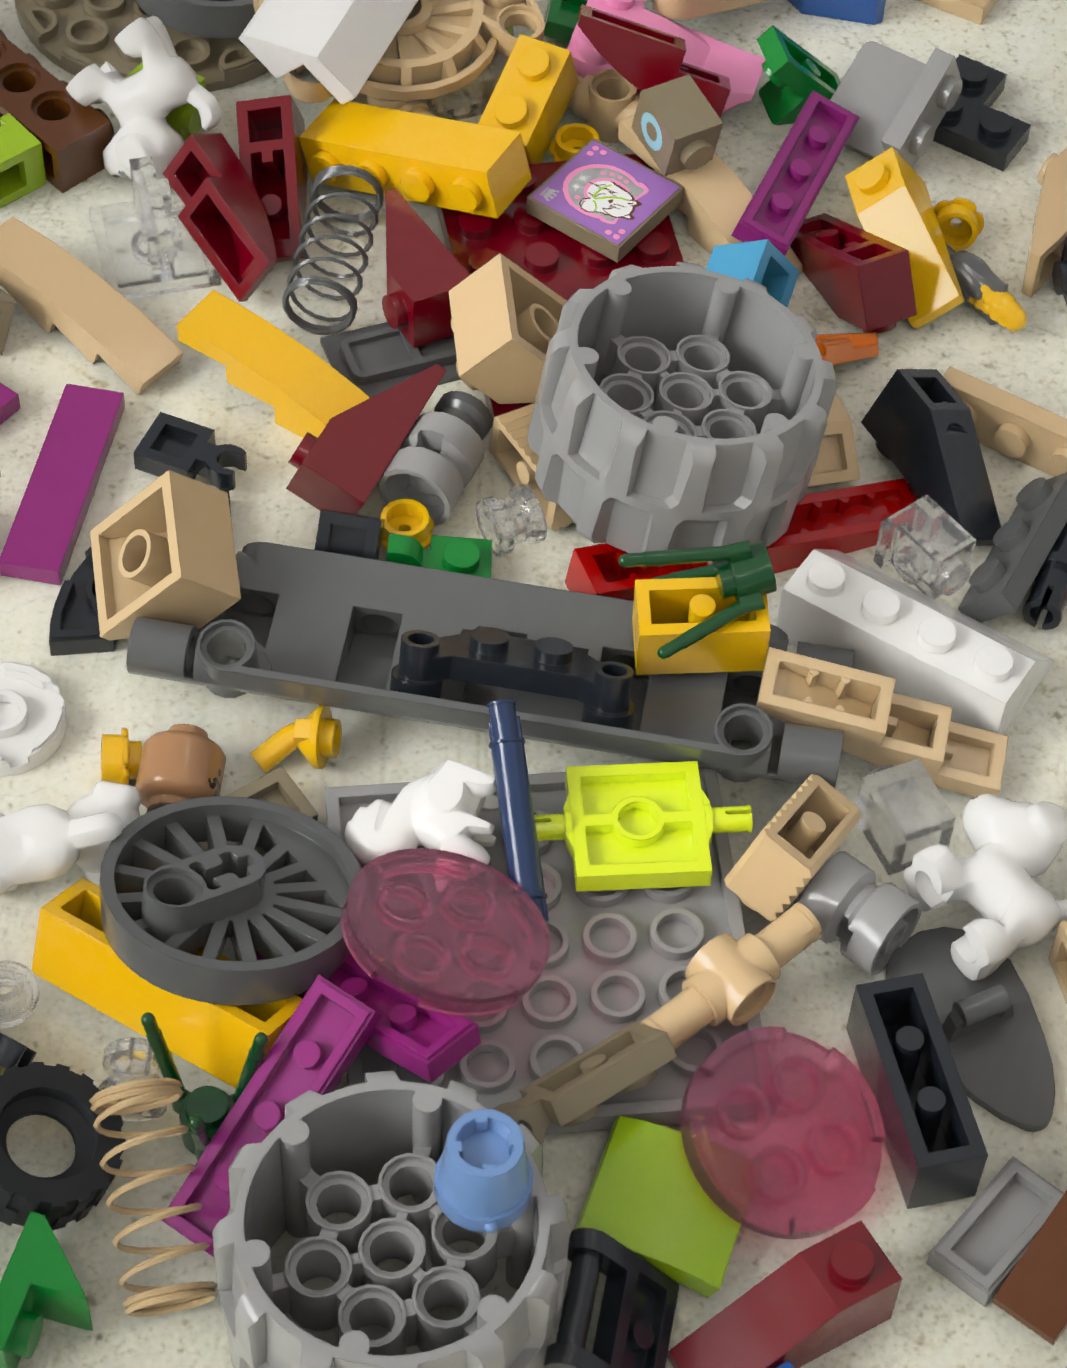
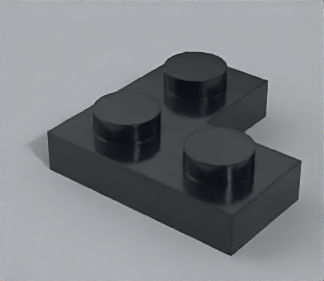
(975, 126)

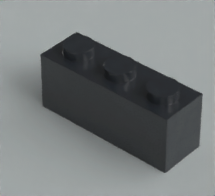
(918, 1091)

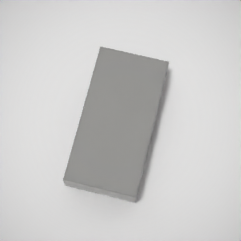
(995, 1231)

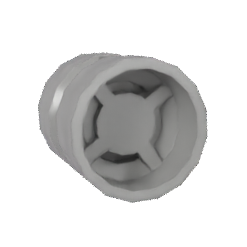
(434, 464)
(859, 913)

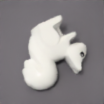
(429, 813)

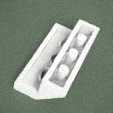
(329, 37)

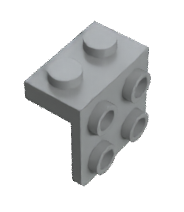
(897, 100)

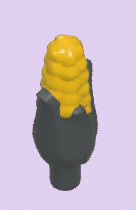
(986, 291)

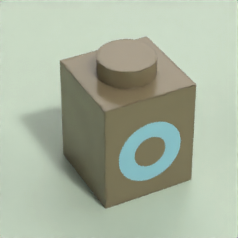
(677, 125)

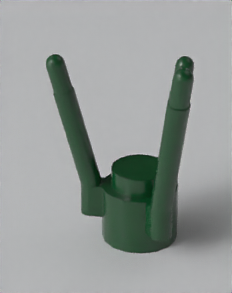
(739, 570)
(205, 1106)

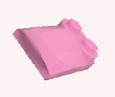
(701, 50)

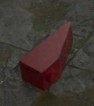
(276, 165)
(856, 273)
(417, 275)
(358, 445)
(800, 1308)

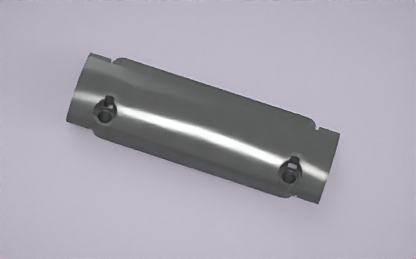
(333, 628)

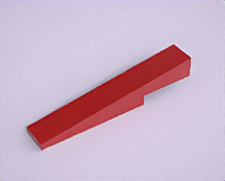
(828, 520)

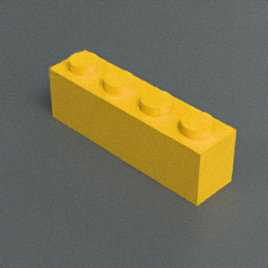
(419, 156)
(80, 961)

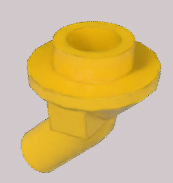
(315, 737)

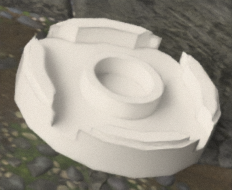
(30, 718)

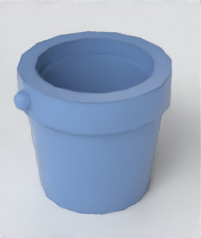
(484, 1172)

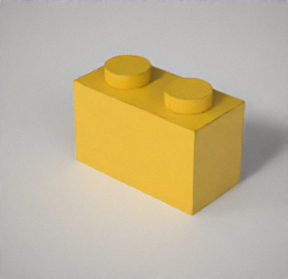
(532, 94)
(677, 604)

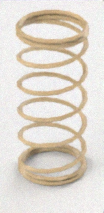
(151, 1095)

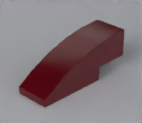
(648, 55)
(223, 212)

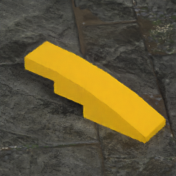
(269, 364)

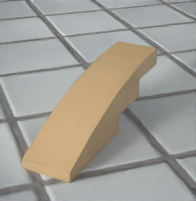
(711, 197)
(83, 306)
(880, 723)

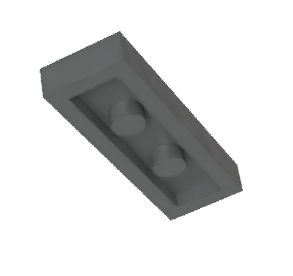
(1018, 550)

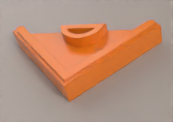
(847, 346)

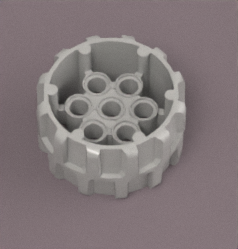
(679, 410)
(357, 1157)

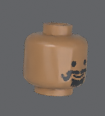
(179, 766)

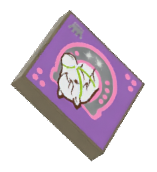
(604, 200)

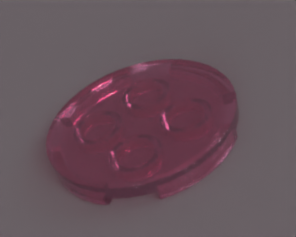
(445, 930)
(782, 1133)

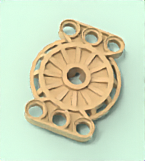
(434, 46)

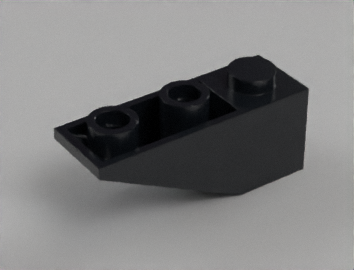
(935, 446)

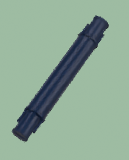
(516, 801)

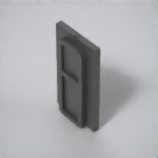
(382, 357)

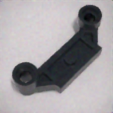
(516, 663)

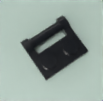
(633, 1313)

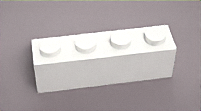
(911, 638)

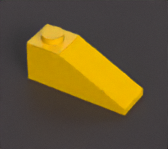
(898, 208)

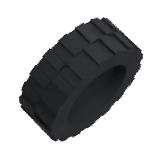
(65, 1098)

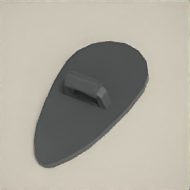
(988, 1030)

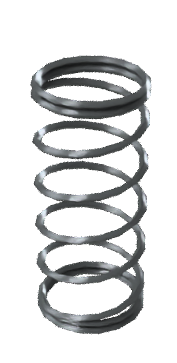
(316, 199)

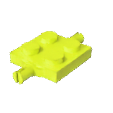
(639, 826)

